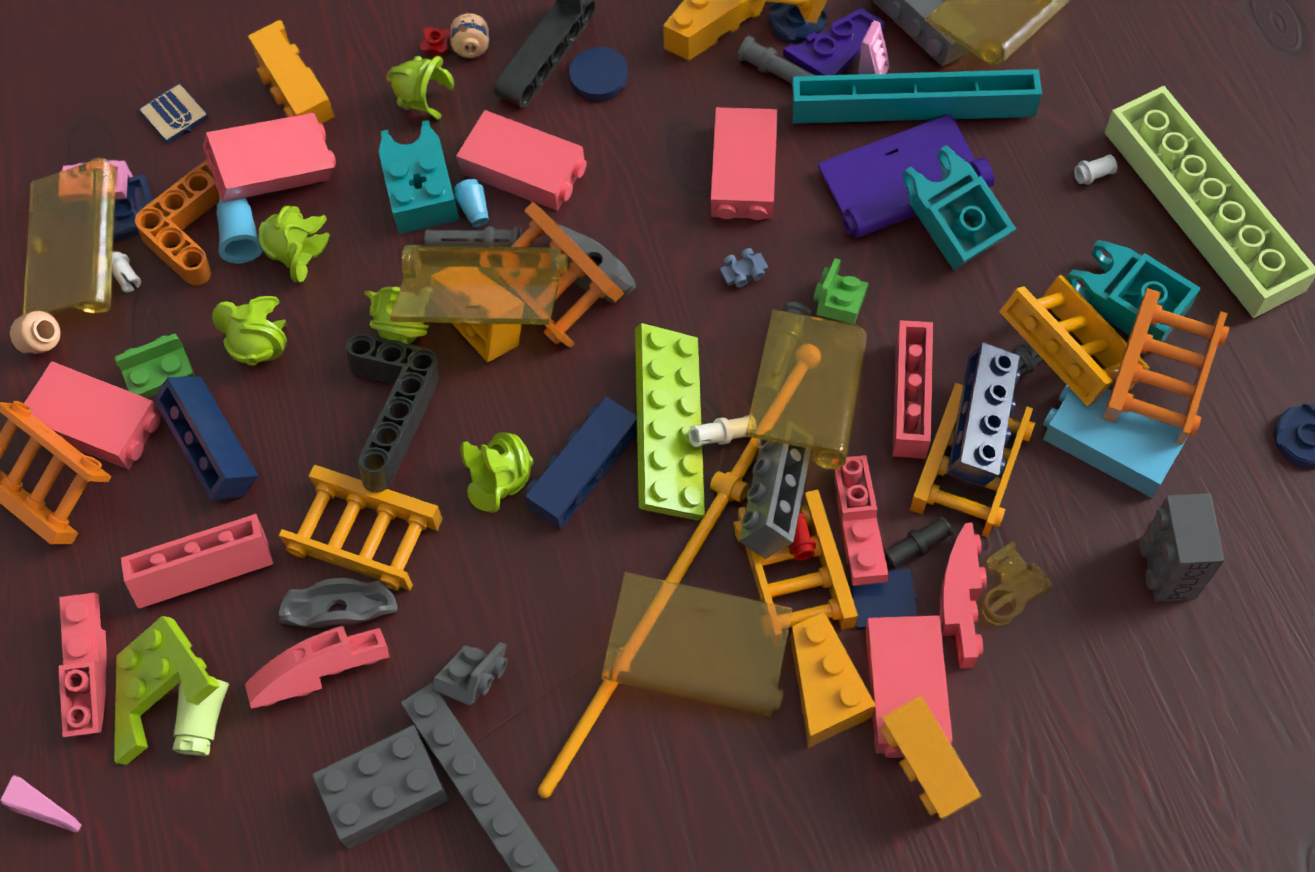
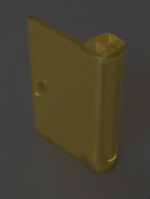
(993, 26)
(71, 240)
(479, 284)
(816, 385)
(697, 654)

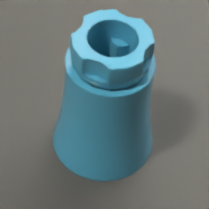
(237, 232)

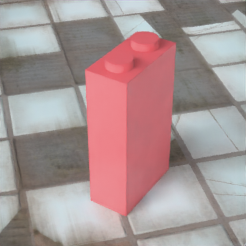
(268, 156)
(521, 160)
(744, 163)
(94, 414)
(903, 664)

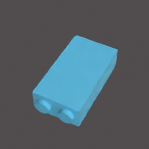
(1130, 450)

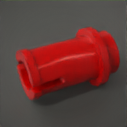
(802, 546)

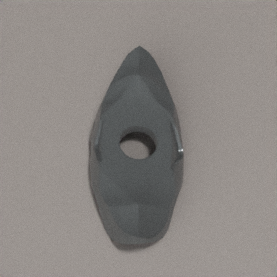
(610, 264)
(310, 605)

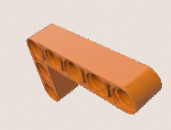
(171, 222)

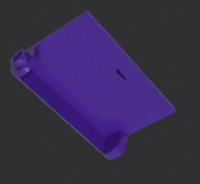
(870, 182)

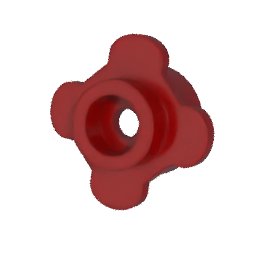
(435, 41)

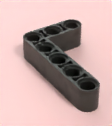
(543, 50)
(415, 379)

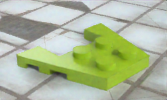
(149, 671)

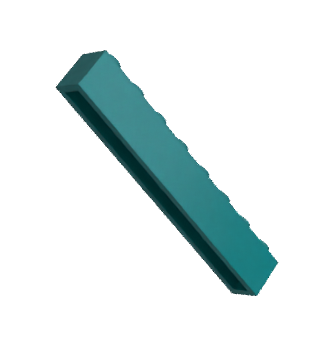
(915, 96)

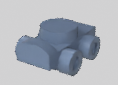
(744, 270)

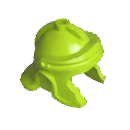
(411, 80)
(286, 240)
(381, 308)
(247, 331)
(496, 470)

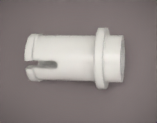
(1087, 172)
(124, 272)

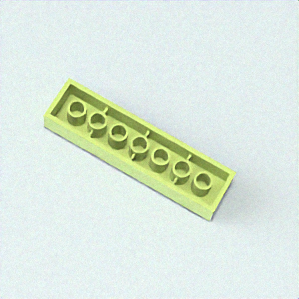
(1210, 202)

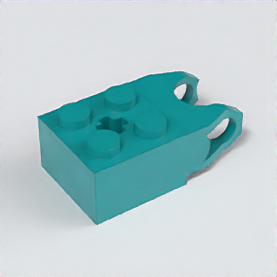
(417, 181)
(952, 203)
(1123, 285)

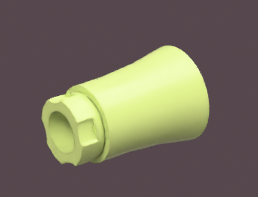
(197, 723)

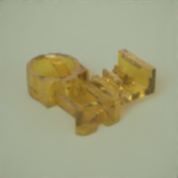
(1017, 587)

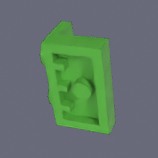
(839, 295)
(152, 363)

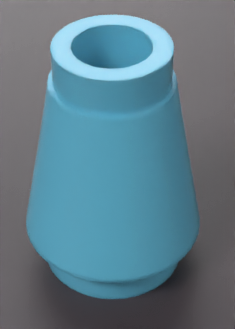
(472, 201)

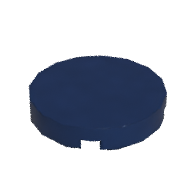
(790, 25)
(598, 73)
(1296, 435)

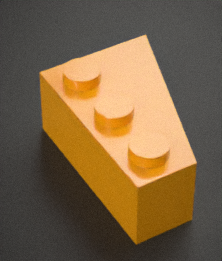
(700, 23)
(287, 74)
(490, 339)
(827, 681)
(929, 758)

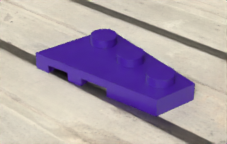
(834, 48)

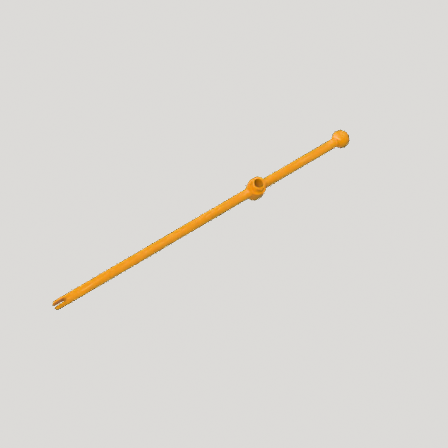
(728, 488)

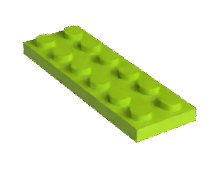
(666, 409)

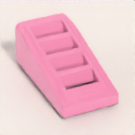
(873, 52)
(30, 802)

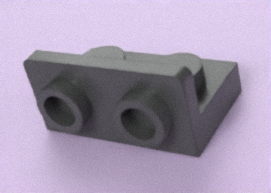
(471, 673)

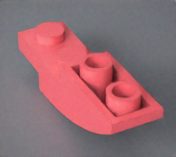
(859, 522)
(959, 590)
(84, 665)
(301, 666)

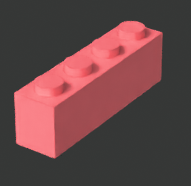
(913, 389)
(196, 561)

